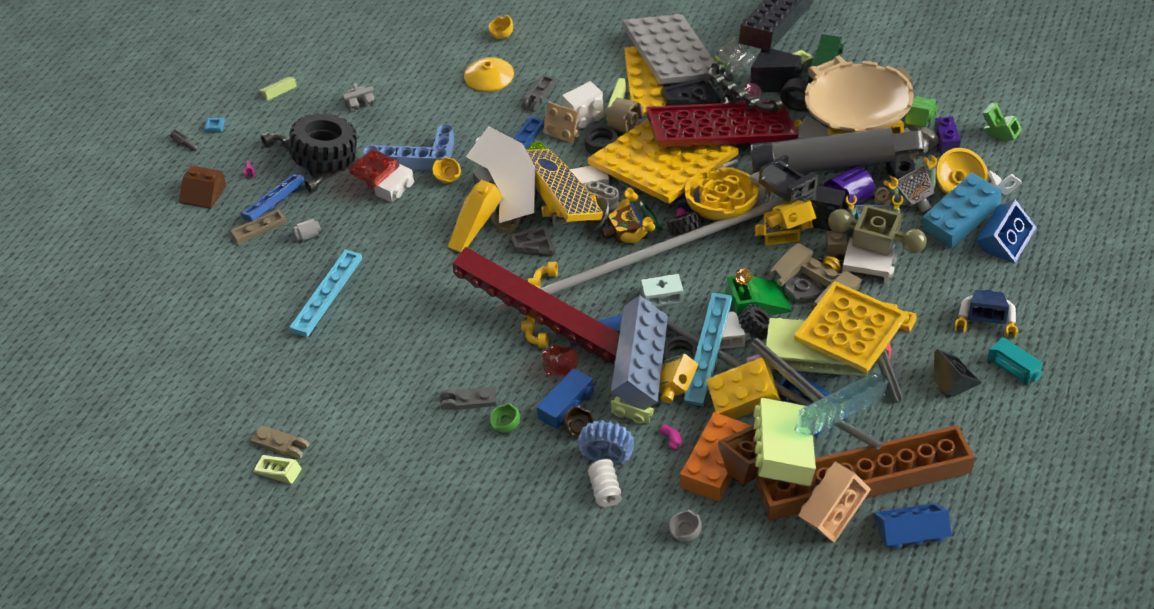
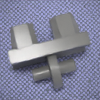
(358, 95)

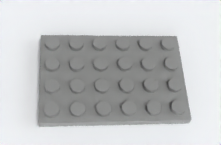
(669, 48)

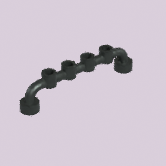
(715, 73)
(310, 184)

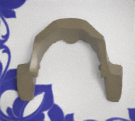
(509, 228)

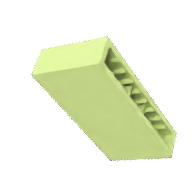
(801, 357)
(779, 448)

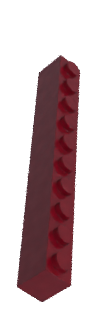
(537, 304)

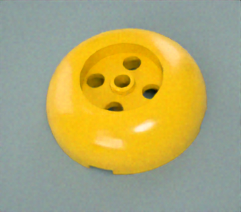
(722, 193)

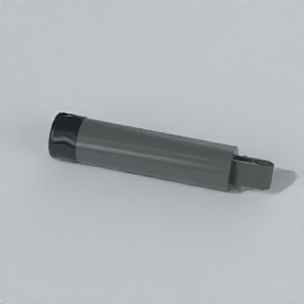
(838, 150)

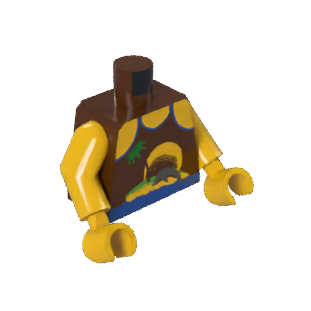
(626, 222)

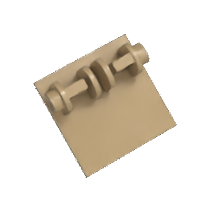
(561, 122)

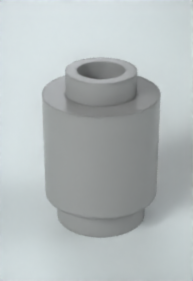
(306, 230)

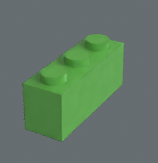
(921, 111)

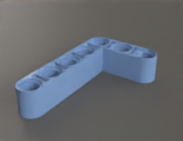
(420, 157)

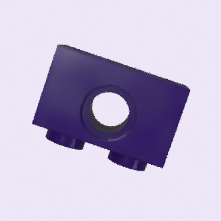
(947, 134)

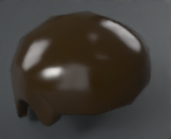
(576, 419)

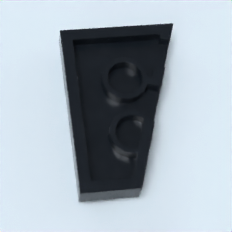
(691, 93)

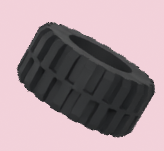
(322, 142)

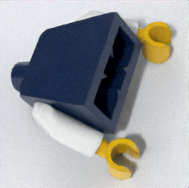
(988, 307)

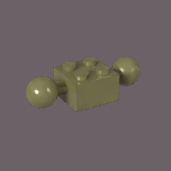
(877, 230)

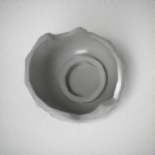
(687, 523)

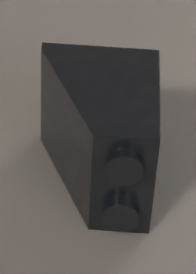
(774, 69)

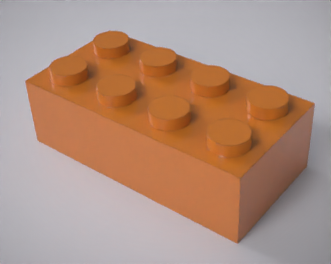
(705, 468)

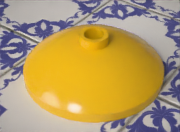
(488, 74)
(958, 163)

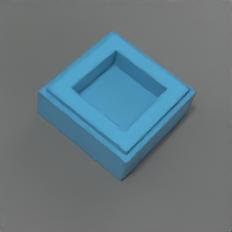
(214, 125)

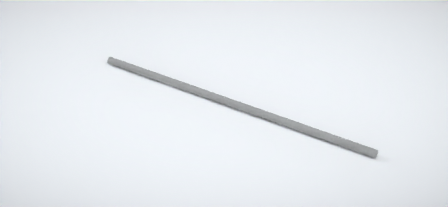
(651, 251)

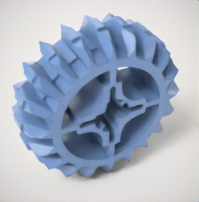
(606, 442)

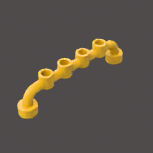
(529, 325)

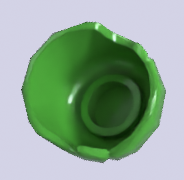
(505, 415)

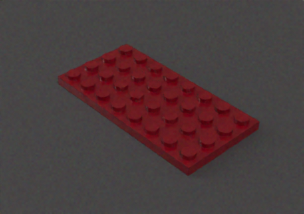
(718, 125)

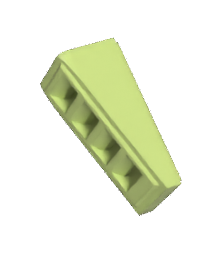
(287, 475)

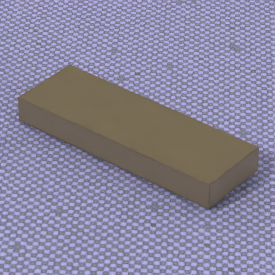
(258, 226)

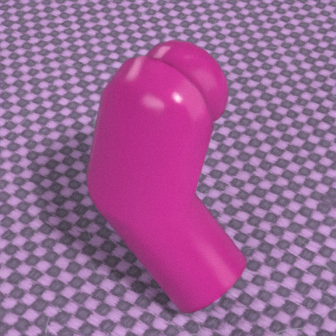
(673, 435)

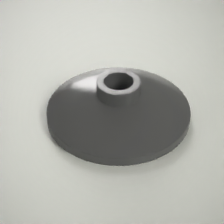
(593, 225)

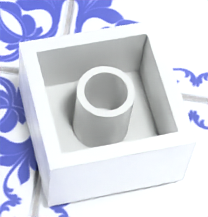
(587, 101)

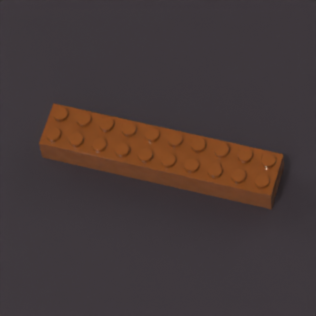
(891, 468)

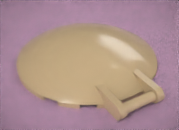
(857, 95)

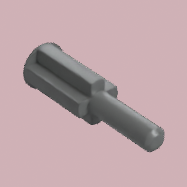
(182, 139)

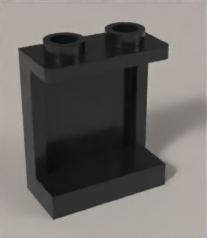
(786, 181)

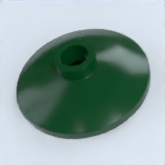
(648, 213)

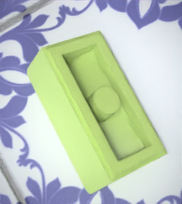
(278, 88)

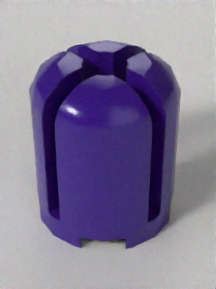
(855, 182)

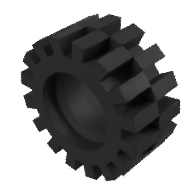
(683, 223)
(755, 321)

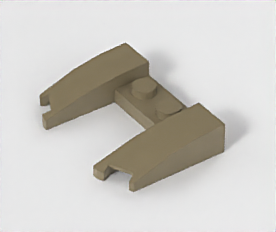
(800, 259)

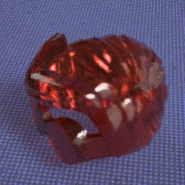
(562, 364)

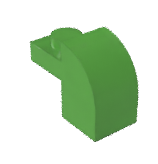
(1001, 127)

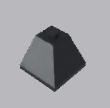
(952, 374)

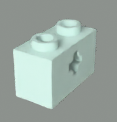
(663, 290)

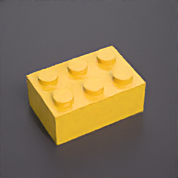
(741, 388)

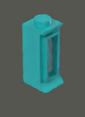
(1015, 361)

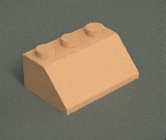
(834, 501)

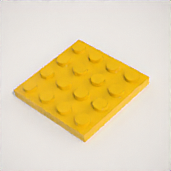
(850, 327)

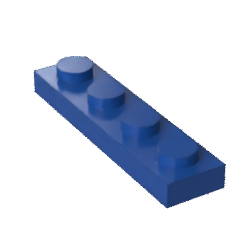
(277, 194)

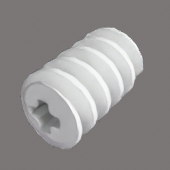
(604, 483)

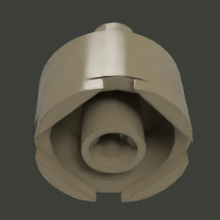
(624, 115)

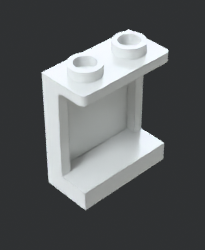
(869, 261)

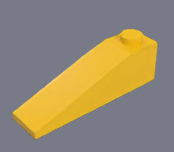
(474, 213)

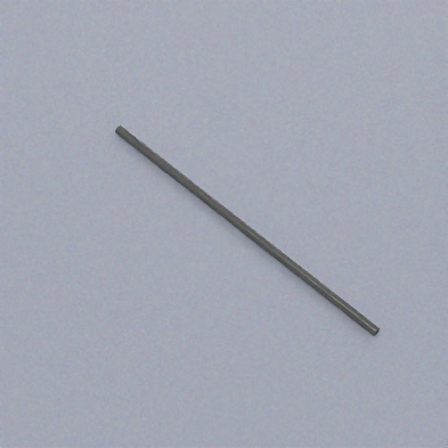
(781, 389)

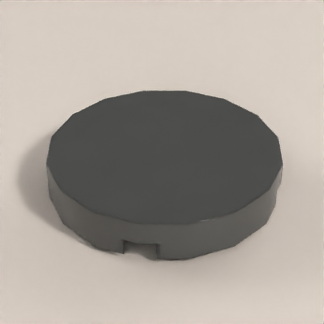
(802, 288)

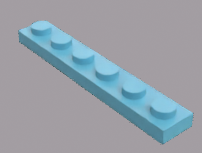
(325, 293)
(708, 348)

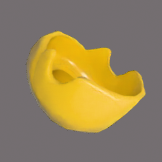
(501, 27)
(446, 170)

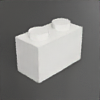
(395, 184)

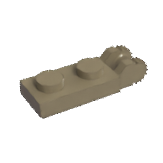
(279, 441)

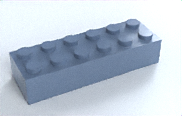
(640, 354)

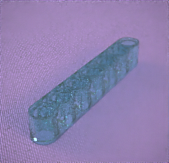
(841, 404)

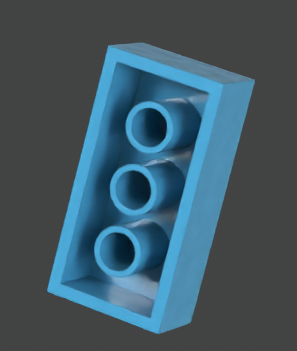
(962, 210)

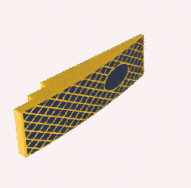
(562, 189)

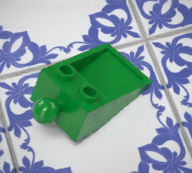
(759, 292)

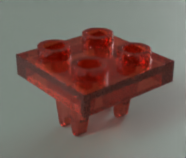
(374, 168)

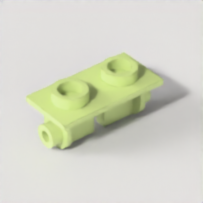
(622, 409)

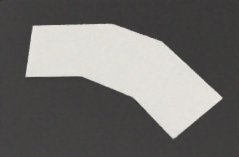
(510, 170)

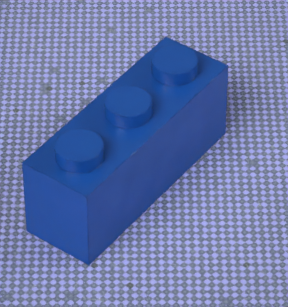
(568, 393)

